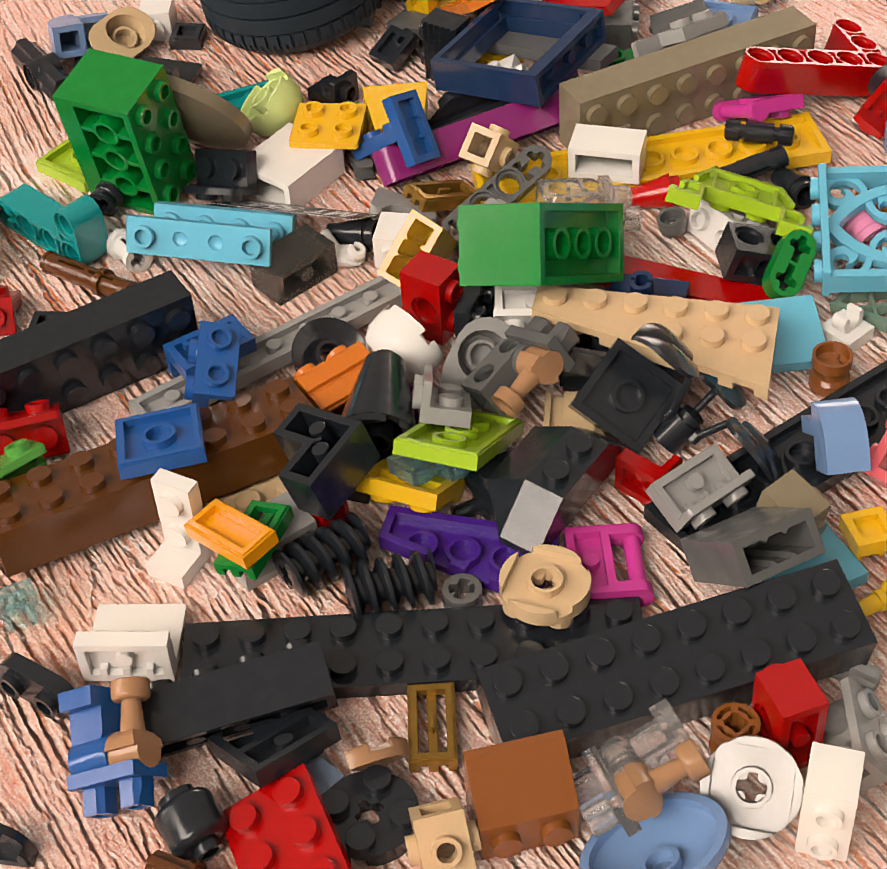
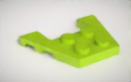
(741, 193)

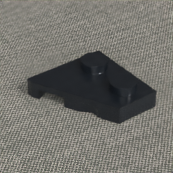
(277, 745)

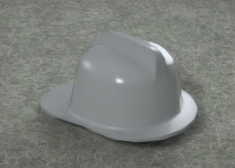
(471, 348)

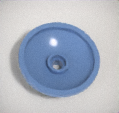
(685, 835)

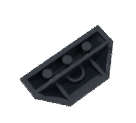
(548, 483)

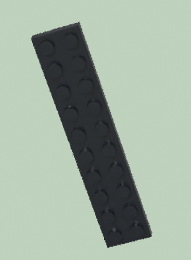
(399, 648)

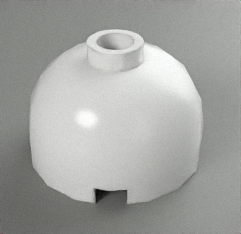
(402, 334)

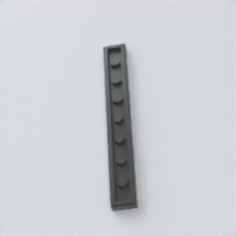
(521, 44)

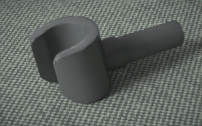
(362, 168)

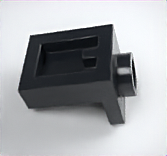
(395, 47)
(335, 89)

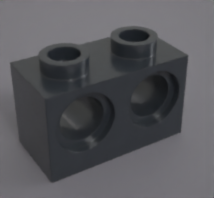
(746, 252)

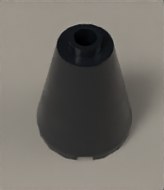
(382, 400)

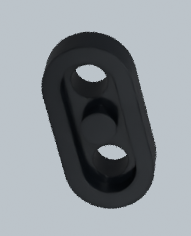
(33, 683)

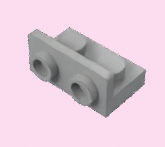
(443, 405)
(856, 726)

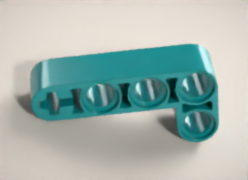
(68, 230)

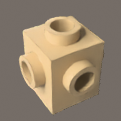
(488, 149)
(442, 836)

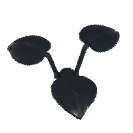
(684, 423)

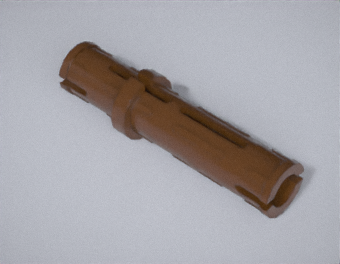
(100, 281)

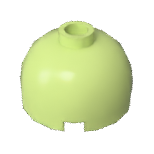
(273, 104)

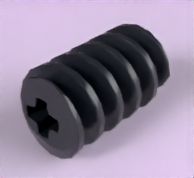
(322, 553)
(390, 583)

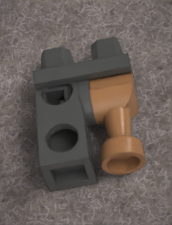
(520, 363)

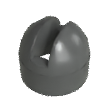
(669, 215)

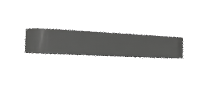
(491, 187)

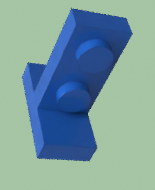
(406, 127)

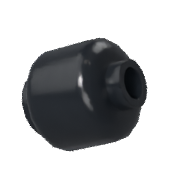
(191, 823)

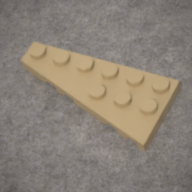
(724, 337)

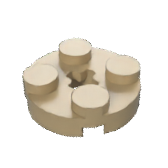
(550, 606)

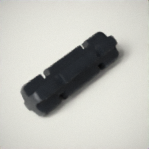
(759, 132)

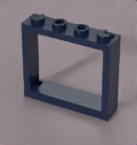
(579, 34)

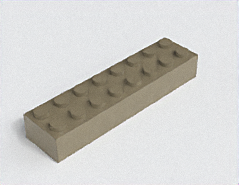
(677, 81)

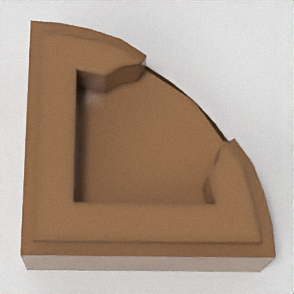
(383, 754)

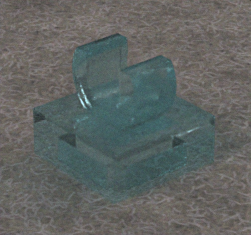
(15, 599)

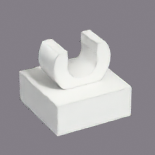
(848, 327)

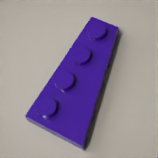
(455, 541)

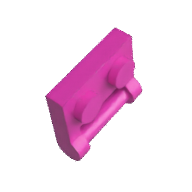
(757, 107)
(595, 550)

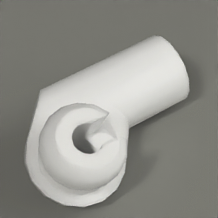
(347, 254)

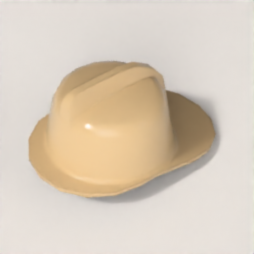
(123, 32)

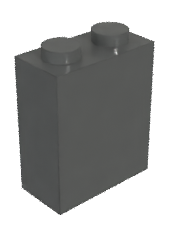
(752, 546)

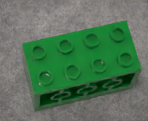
(126, 128)
(540, 243)

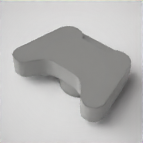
(390, 201)

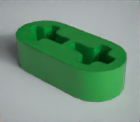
(782, 261)

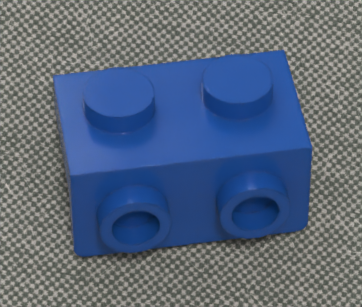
(215, 363)

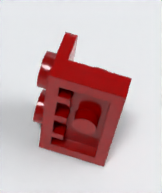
(39, 423)

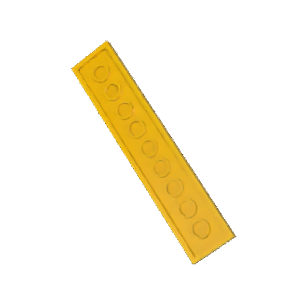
(693, 152)

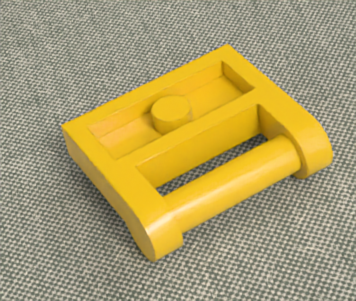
(422, 498)

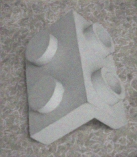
(697, 487)

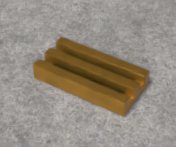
(438, 194)
(433, 757)

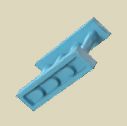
(208, 233)

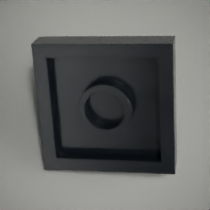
(626, 396)

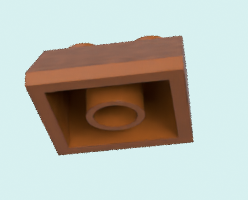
(521, 794)

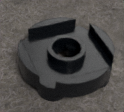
(372, 791)

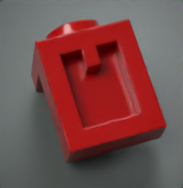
(636, 473)

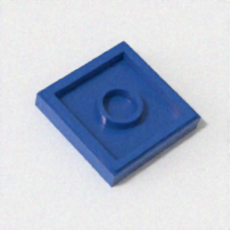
(159, 440)

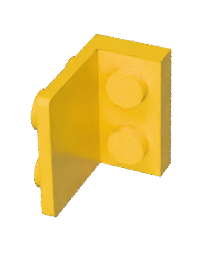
(329, 125)

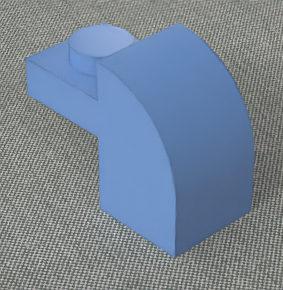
(71, 33)
(838, 436)

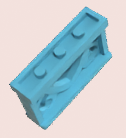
(830, 228)

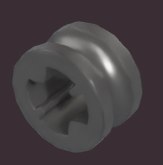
(462, 584)

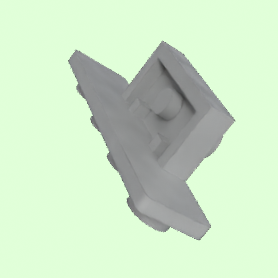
(681, 31)

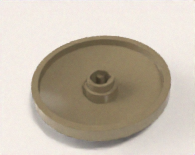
(208, 117)

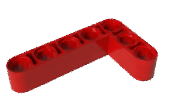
(836, 71)

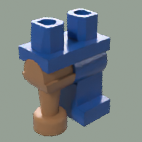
(112, 747)

